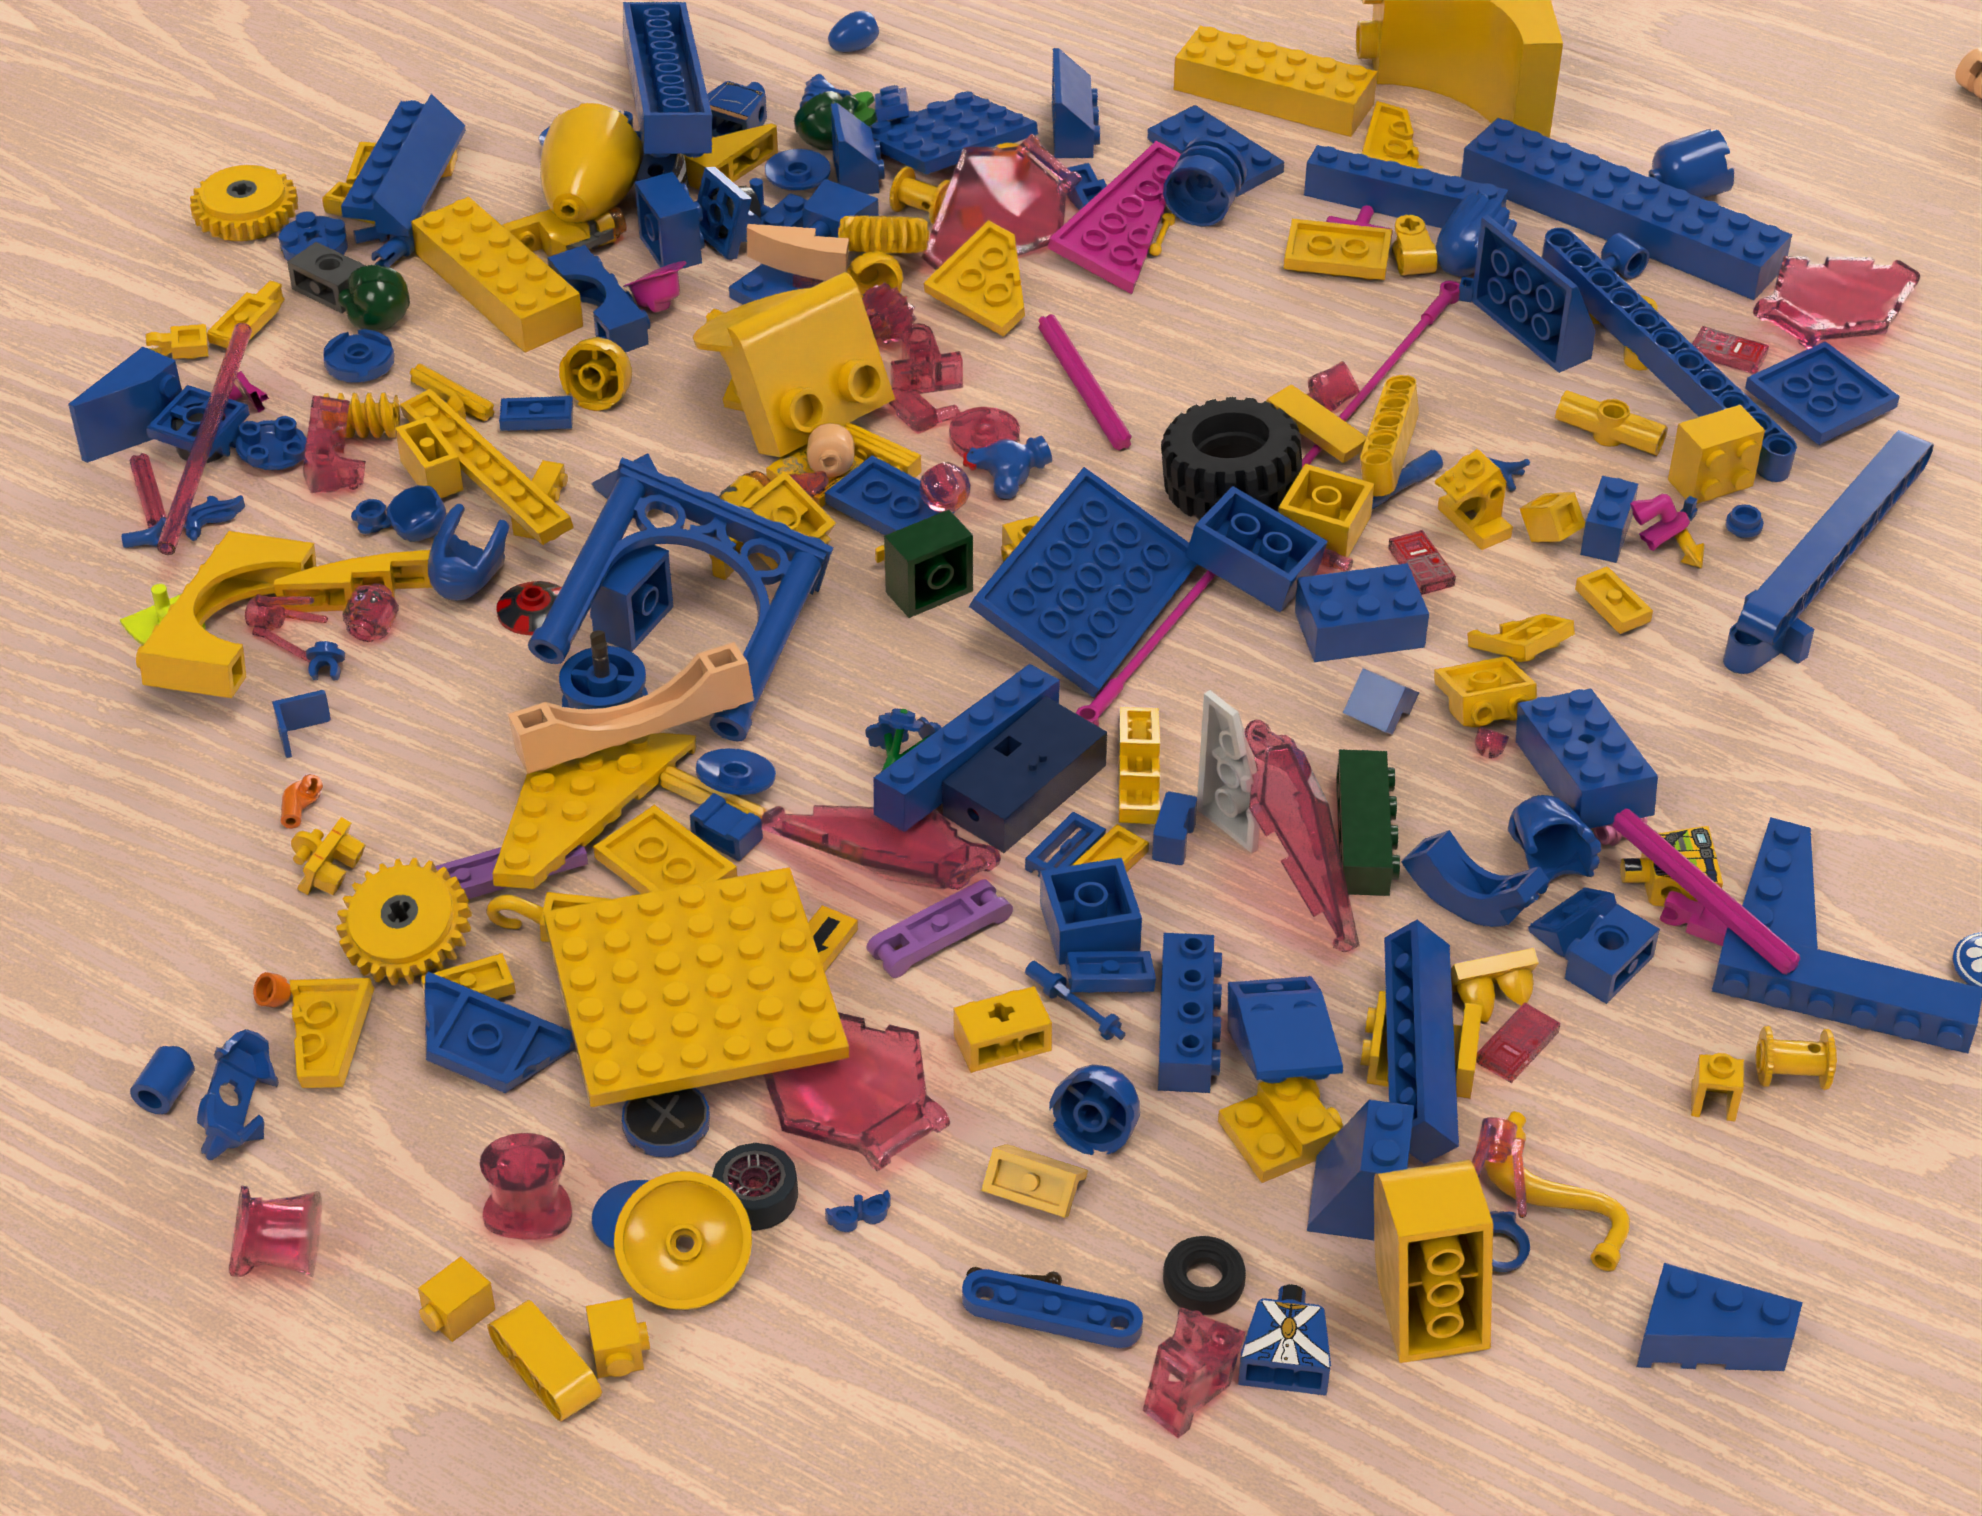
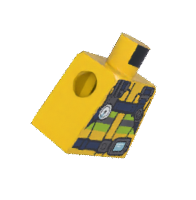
(1694, 844)

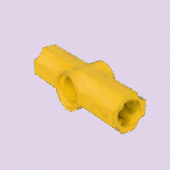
(1611, 422)

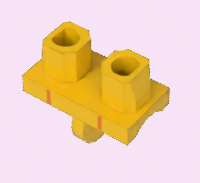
(320, 855)

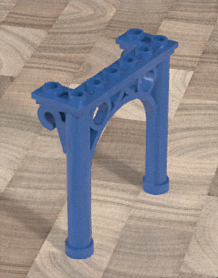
(637, 490)

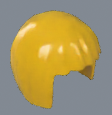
(875, 269)

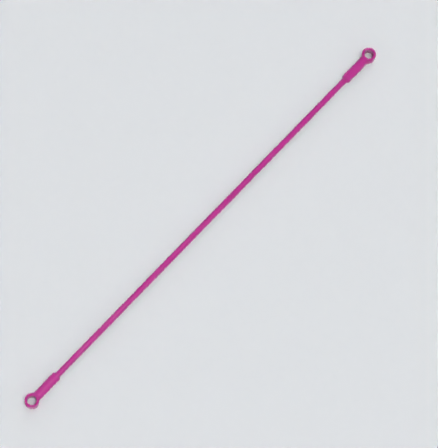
(1448, 294)

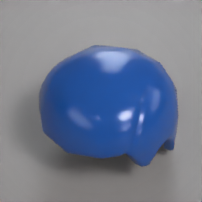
(416, 513)

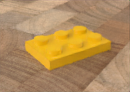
(1338, 249)
(660, 854)

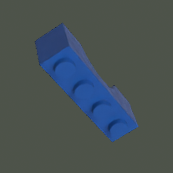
(616, 314)

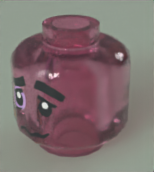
(370, 612)

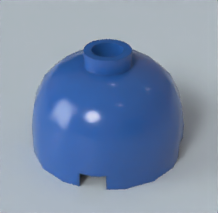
(1095, 1109)

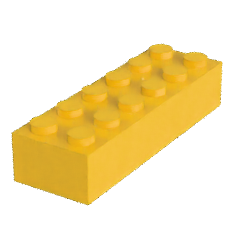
(1275, 80)
(497, 274)

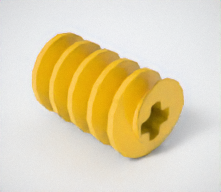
(371, 416)

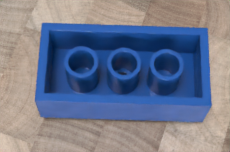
(1585, 757)

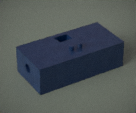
(1024, 774)

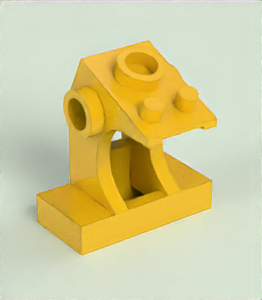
(1476, 486)

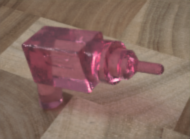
(918, 412)

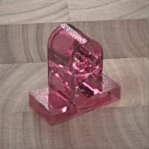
(923, 365)

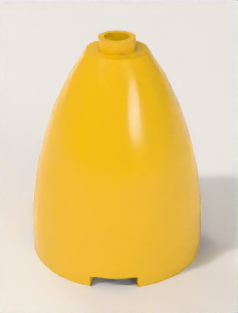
(589, 162)

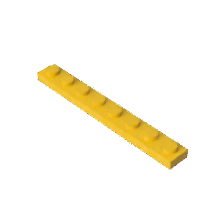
(492, 470)

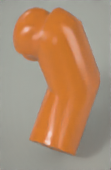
(298, 797)

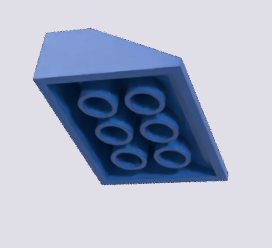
(1531, 299)

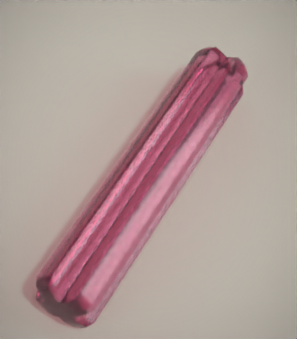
(147, 489)

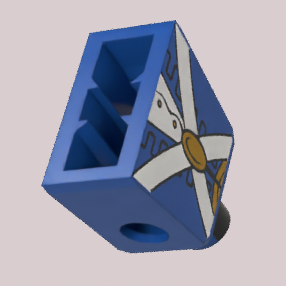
(1287, 1345)

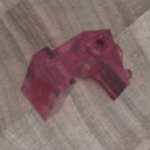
(322, 466)
(1203, 1359)

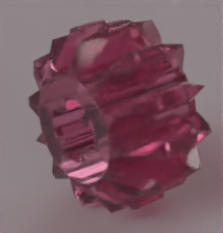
(887, 312)

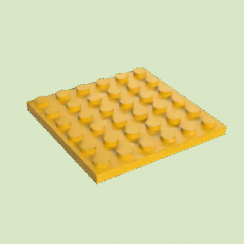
(693, 986)

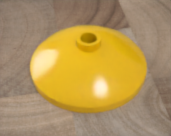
(676, 1208)

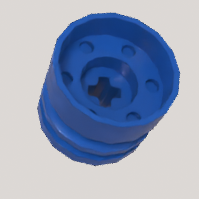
(1204, 181)

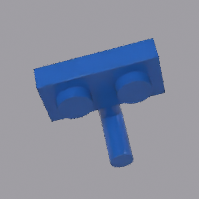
(785, 213)

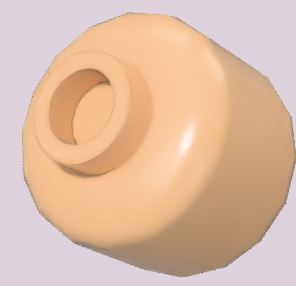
(830, 450)

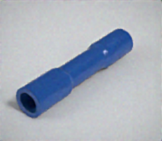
(1414, 472)

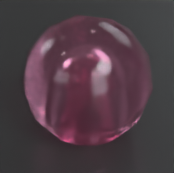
(945, 487)

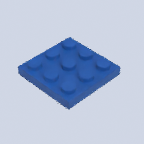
(1822, 392)

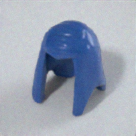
(1460, 234)
(460, 568)
(1554, 838)

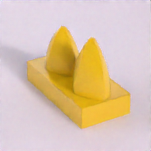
(1512, 972)

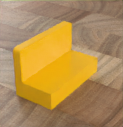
(1032, 1179)

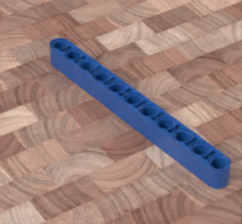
(1662, 346)
(1834, 538)

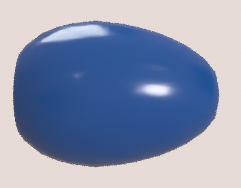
(854, 32)

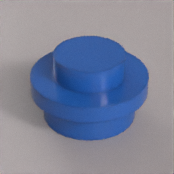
(1744, 521)

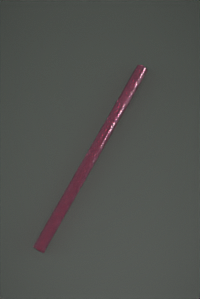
(204, 440)

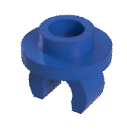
(325, 654)

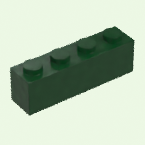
(1365, 821)

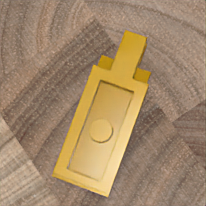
(249, 309)

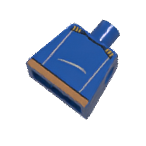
(737, 107)

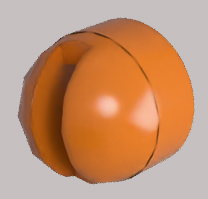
(271, 990)

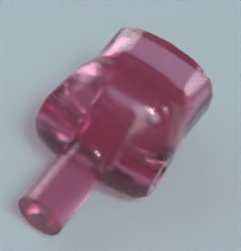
(1333, 386)

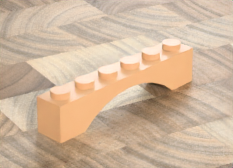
(557, 734)

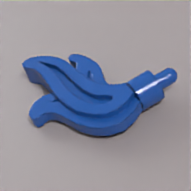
(211, 512)

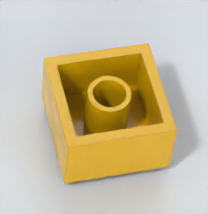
(1716, 454)
(1330, 506)

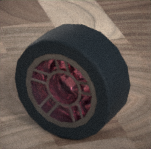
(772, 1176)

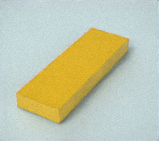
(1319, 423)

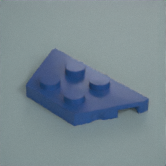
(487, 1037)

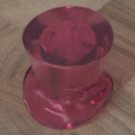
(525, 1187)
(276, 1233)

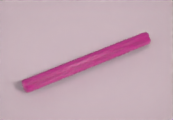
(1085, 382)
(1706, 892)

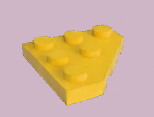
(982, 280)

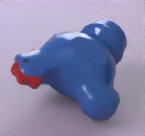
(1009, 462)

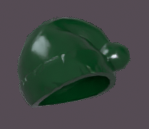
(814, 118)
(375, 297)

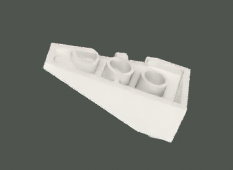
(1226, 772)

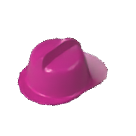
(657, 287)

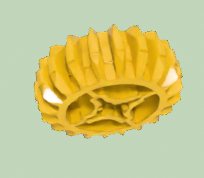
(885, 233)

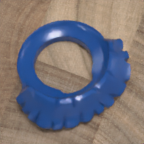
(1506, 1223)

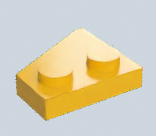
(1524, 637)

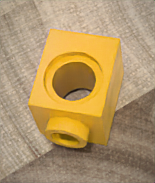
(1552, 517)

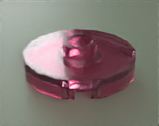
(982, 428)

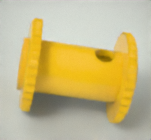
(911, 192)
(1796, 1057)

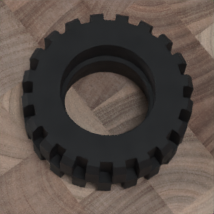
(1226, 447)

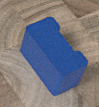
(1173, 824)
(726, 827)

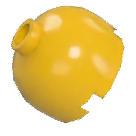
(596, 373)

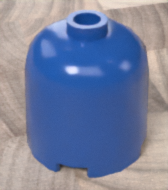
(1694, 164)

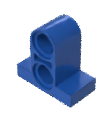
(1748, 653)

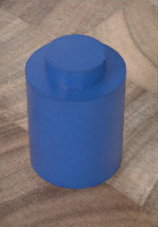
(162, 1079)

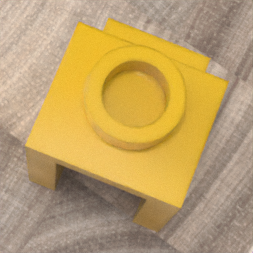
(1721, 1075)

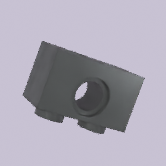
(321, 274)

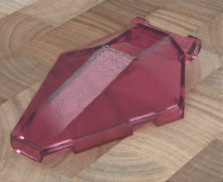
(1006, 190)
(1836, 298)
(1293, 806)
(921, 856)
(862, 1102)

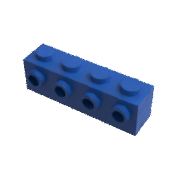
(1187, 1013)

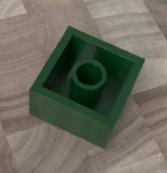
(928, 563)

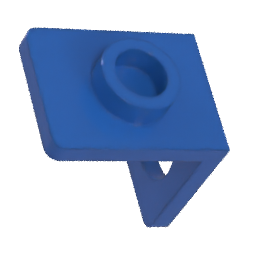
(299, 713)

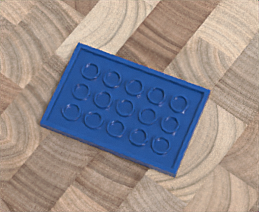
(1086, 581)

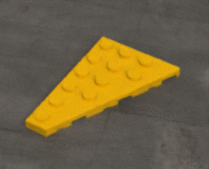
(576, 801)

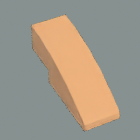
(798, 250)

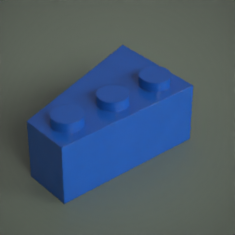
(1717, 1323)

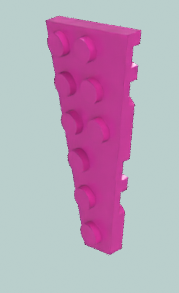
(1120, 222)

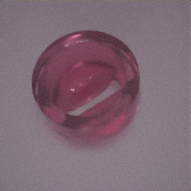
(1488, 738)

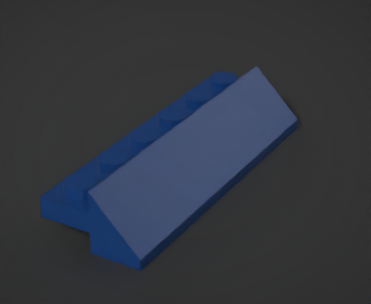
(404, 166)

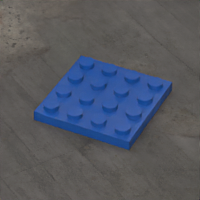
(937, 134)

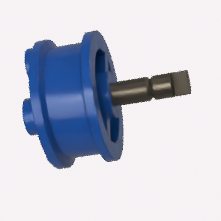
(602, 676)

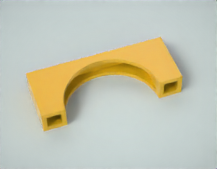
(186, 655)

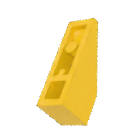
(735, 153)

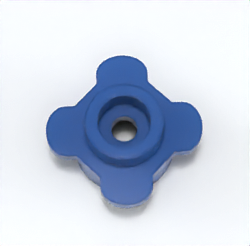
(371, 516)

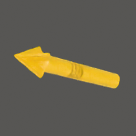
(1693, 552)

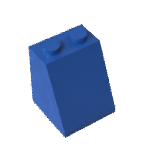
(1345, 1169)

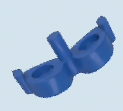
(870, 1210)

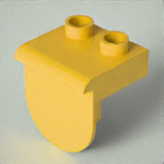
(800, 361)

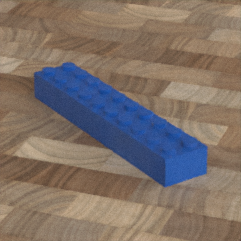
(666, 79)
(1612, 199)

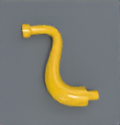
(1559, 1195)

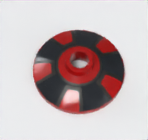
(526, 606)

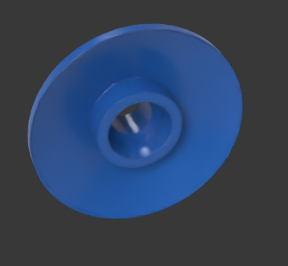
(797, 169)
(735, 771)

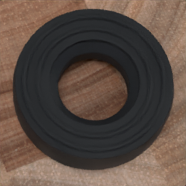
(1209, 1251)

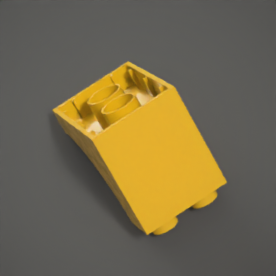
(1478, 52)

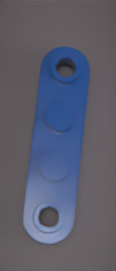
(1052, 1308)

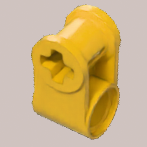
(1413, 247)

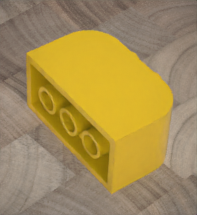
(1434, 1259)

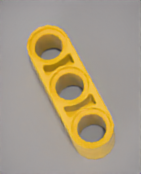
(544, 1360)

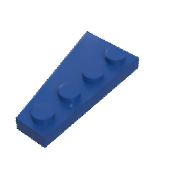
(1784, 884)

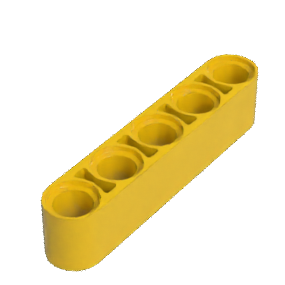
(1390, 434)

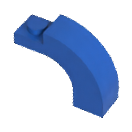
(1466, 888)

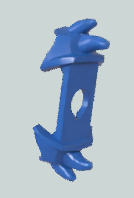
(241, 1064)

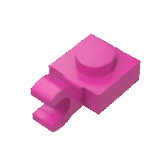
(1700, 920)

